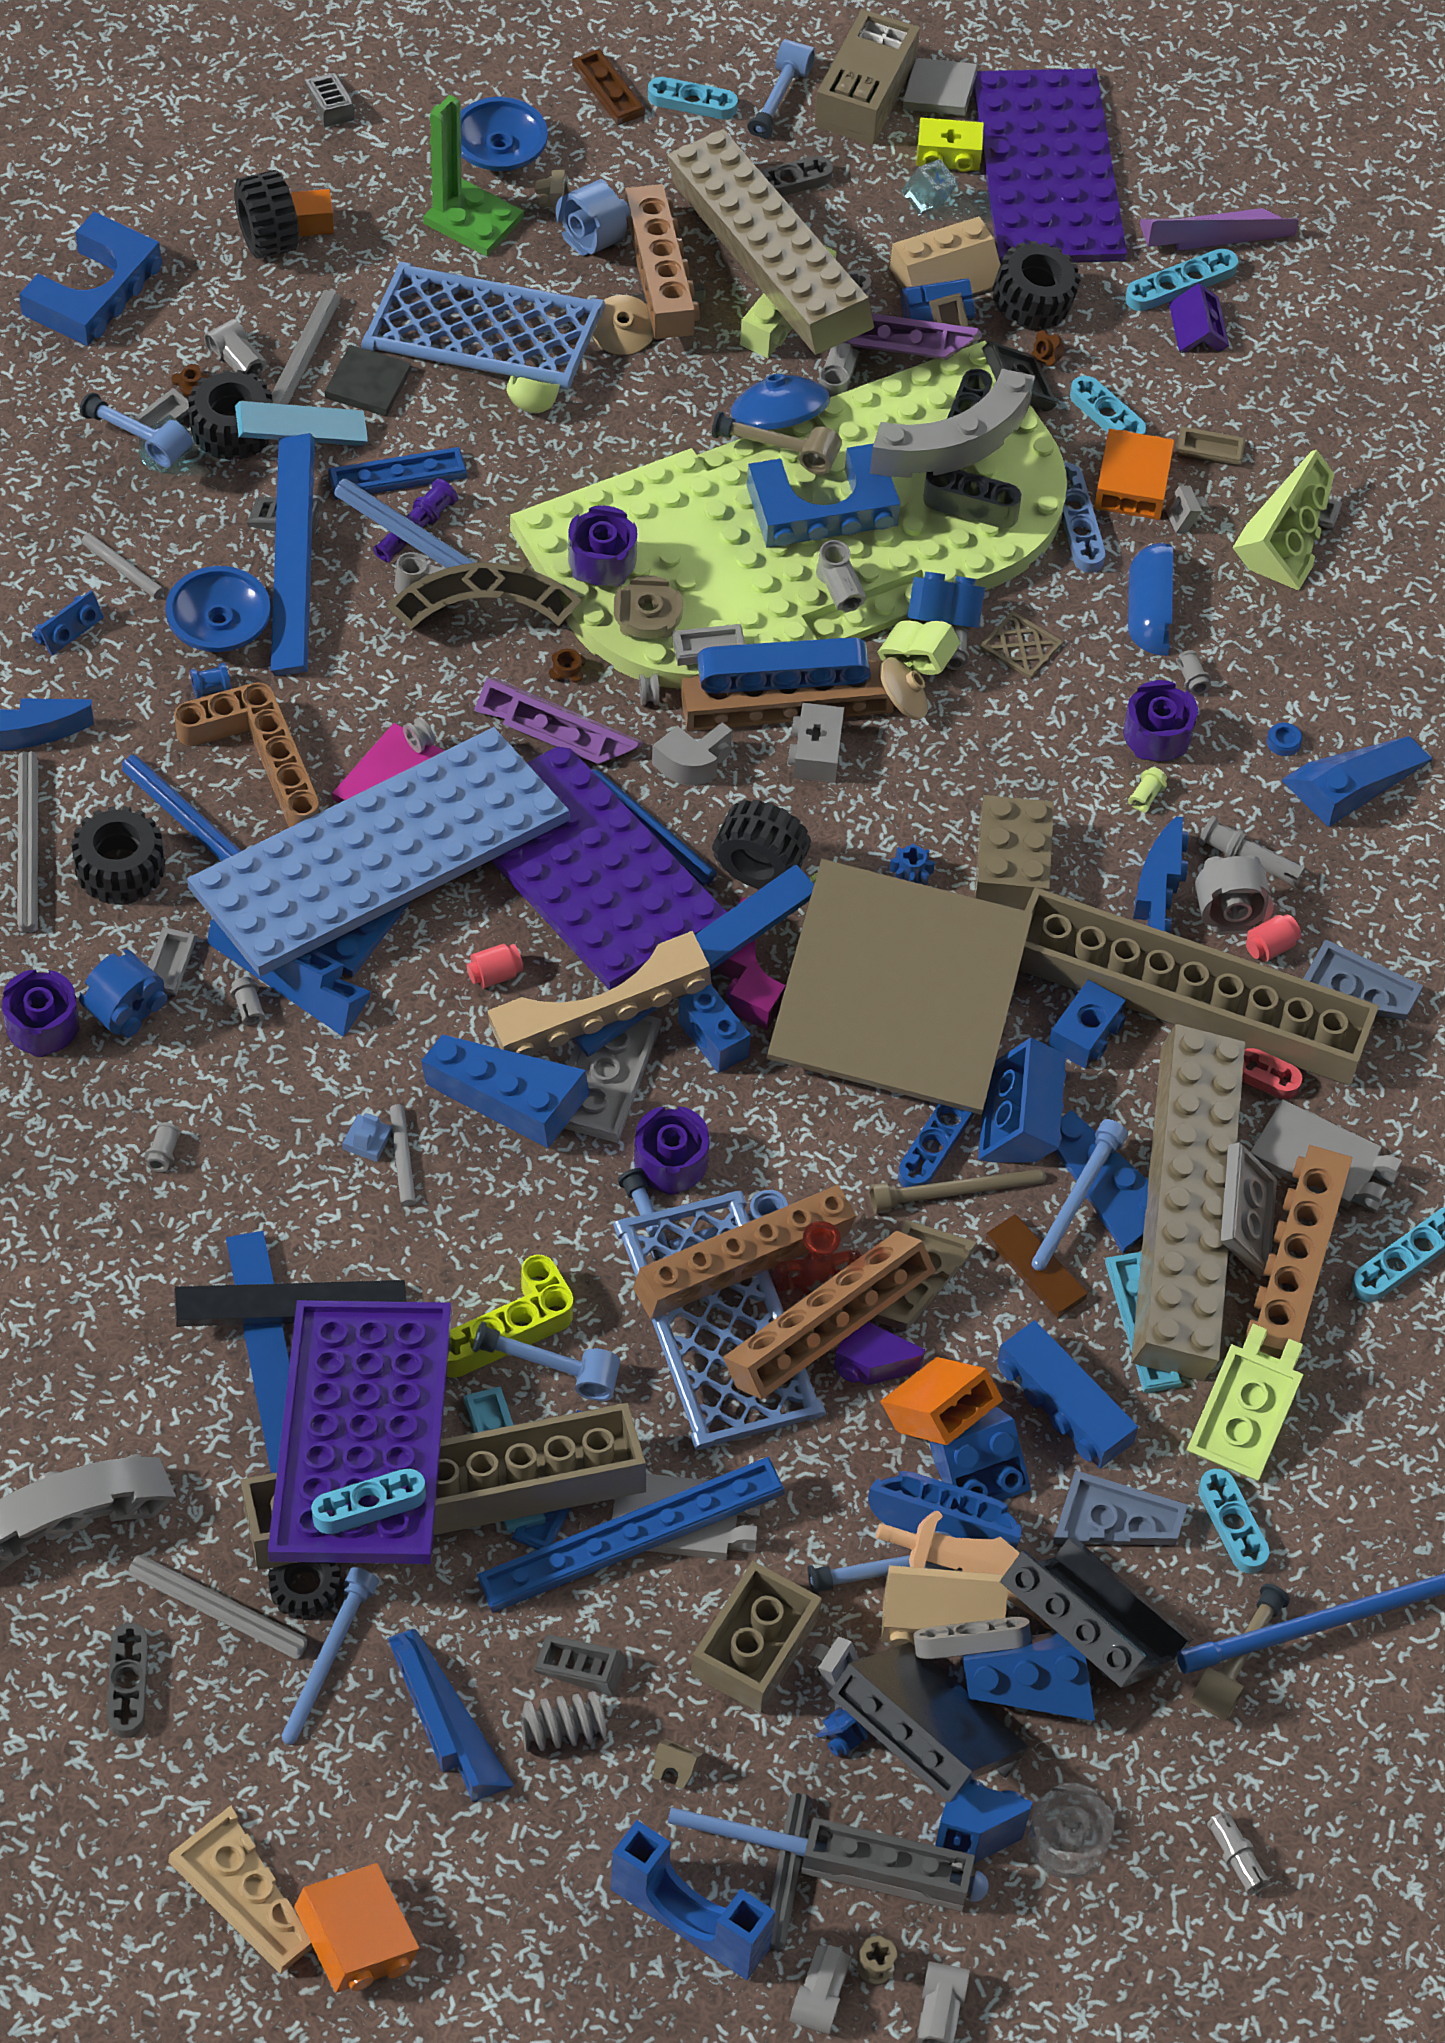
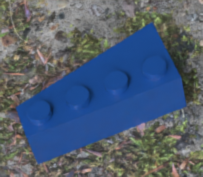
(506, 1086)

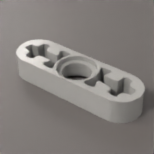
(972, 1637)

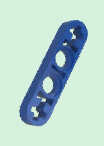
(937, 1131)

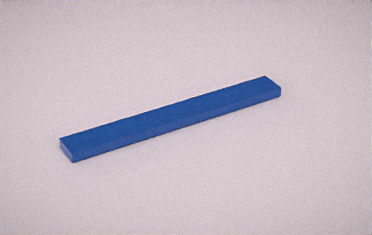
(293, 555)
(727, 937)
(264, 1342)
(630, 1534)

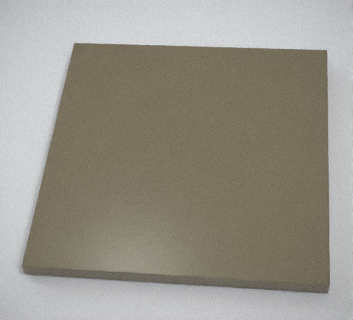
(900, 986)

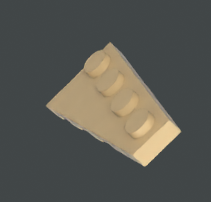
(232, 1878)

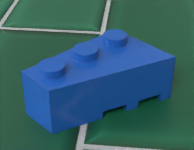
(1038, 1677)

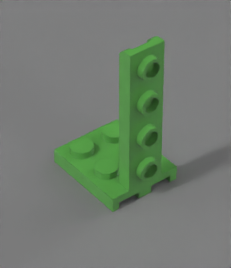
(459, 206)

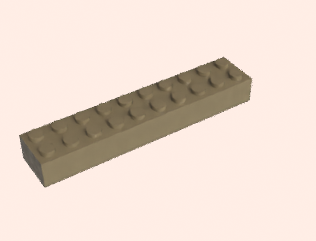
(770, 242)
(1197, 986)
(1182, 1245)
(507, 1473)

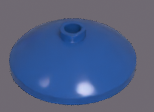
(502, 133)
(780, 402)
(215, 596)

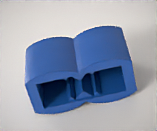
(946, 601)

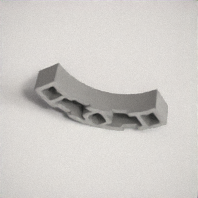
(956, 440)
(68, 1500)

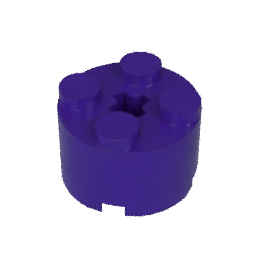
(602, 546)
(1160, 721)
(40, 1012)
(672, 1148)

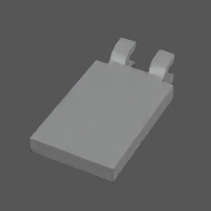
(1293, 1130)
(706, 1542)

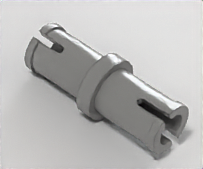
(1238, 1853)

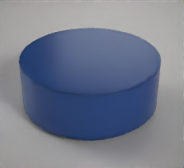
(1284, 739)

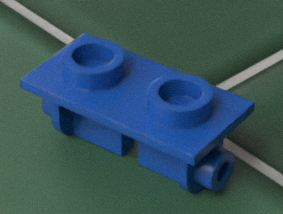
(69, 623)

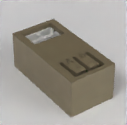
(866, 77)

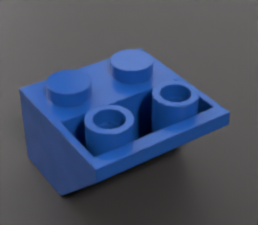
(985, 1458)
(983, 1820)

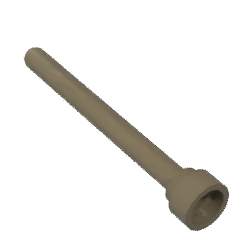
(887, 1197)

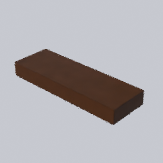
(608, 86)
(1053, 1284)

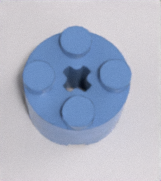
(592, 217)

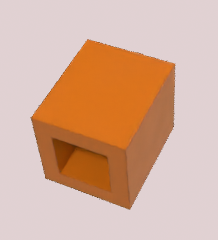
(313, 212)

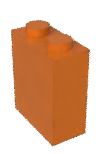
(1134, 474)
(941, 1400)
(356, 1928)

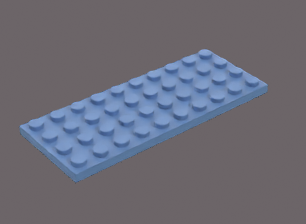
(377, 850)

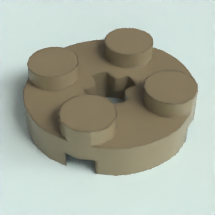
(643, 623)

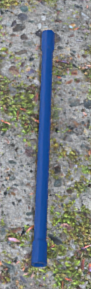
(1213, 1653)

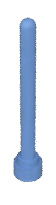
(1109, 1138)
(358, 1587)

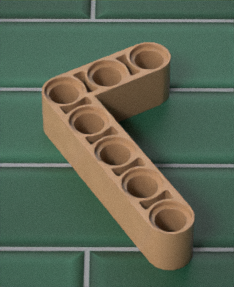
(257, 711)

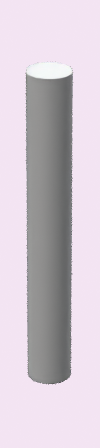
(122, 565)
(402, 1155)

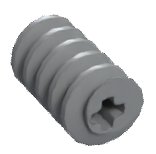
(562, 1721)

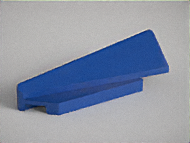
(307, 981)
(446, 1720)

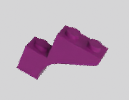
(752, 992)

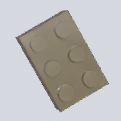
(1013, 849)
(756, 1636)

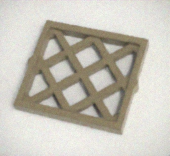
(1010, 661)

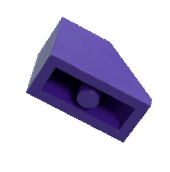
(876, 1356)

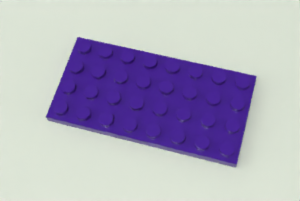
(1049, 162)
(604, 876)
(358, 1407)

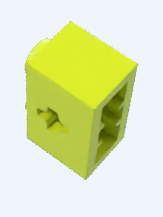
(952, 141)

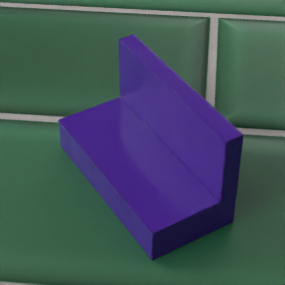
(1198, 319)

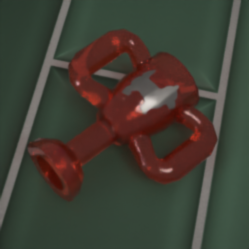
(819, 1264)

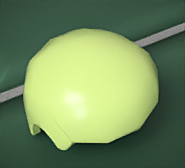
(531, 394)

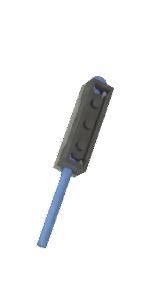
(863, 1858)

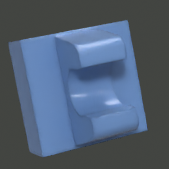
(367, 1137)

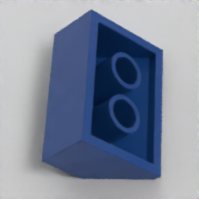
(1023, 1105)

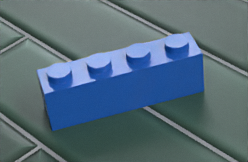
(1066, 1395)

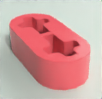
(1269, 1073)

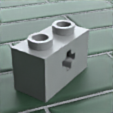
(817, 743)

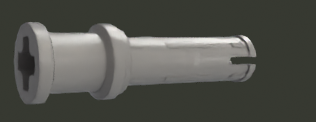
(1236, 844)

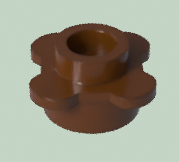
(1048, 348)
(188, 378)
(571, 658)

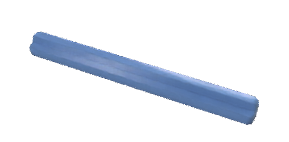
(399, 525)

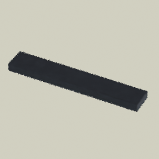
(271, 1302)

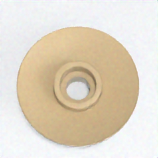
(626, 337)
(904, 688)

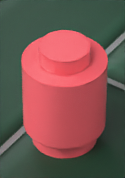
(1273, 937)
(494, 965)

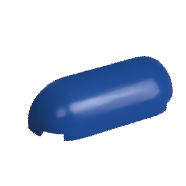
(1151, 598)
(911, 1497)

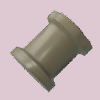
(869, 1969)

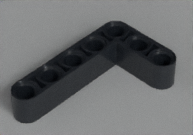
(968, 493)

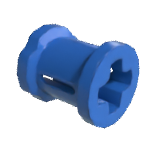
(210, 680)

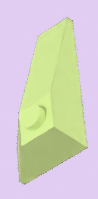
(1284, 529)

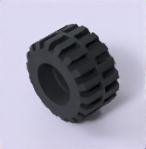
(266, 214)
(1036, 285)
(219, 396)
(760, 842)
(118, 877)

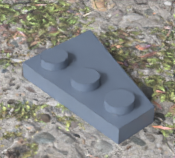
(1364, 979)
(1117, 1514)

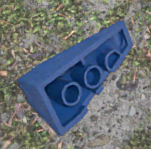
(1351, 779)

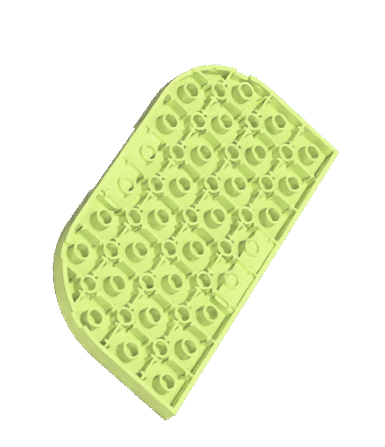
(708, 544)

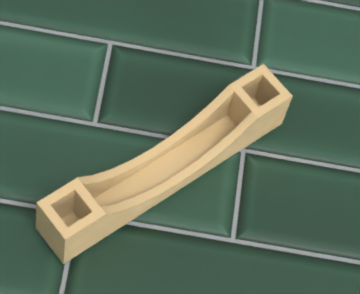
(534, 1025)

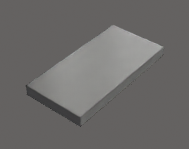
(613, 1080)

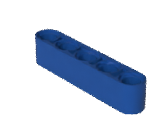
(783, 665)

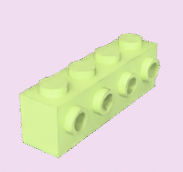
(764, 326)

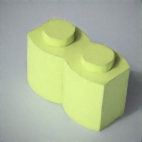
(921, 646)

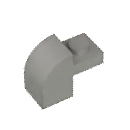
(692, 761)

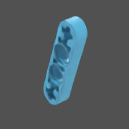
(1178, 276)
(1404, 1250)

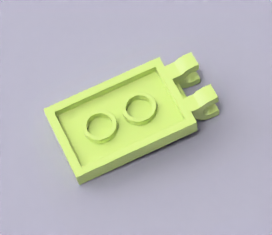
(1247, 1406)

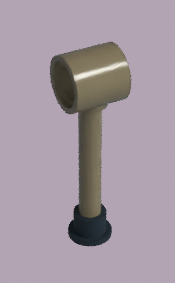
(816, 451)
(1219, 1690)

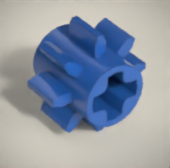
(912, 864)

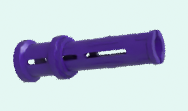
(425, 511)

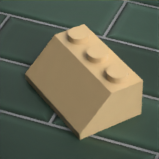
(948, 255)
(937, 1598)

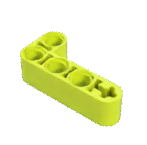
(531, 1309)

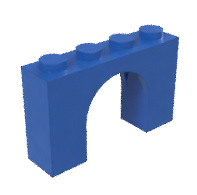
(87, 312)
(790, 520)
(731, 1935)

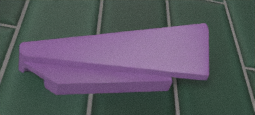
(1217, 229)
(915, 337)
(553, 722)

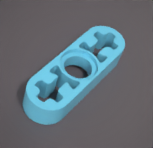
(669, 100)
(1104, 399)
(360, 1515)
(1255, 1539)

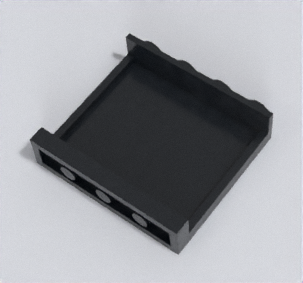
(1097, 1612)
(926, 1719)

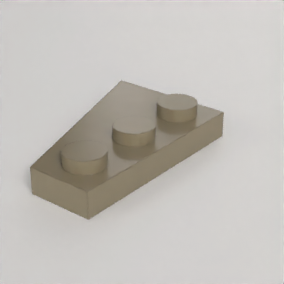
(947, 1256)

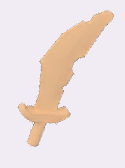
(968, 1554)

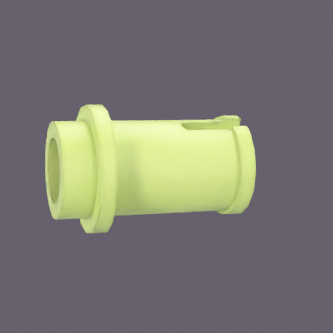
(1151, 784)

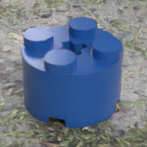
(123, 993)

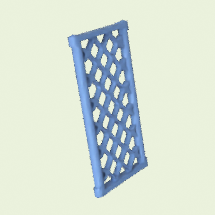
(484, 359)
(701, 1437)

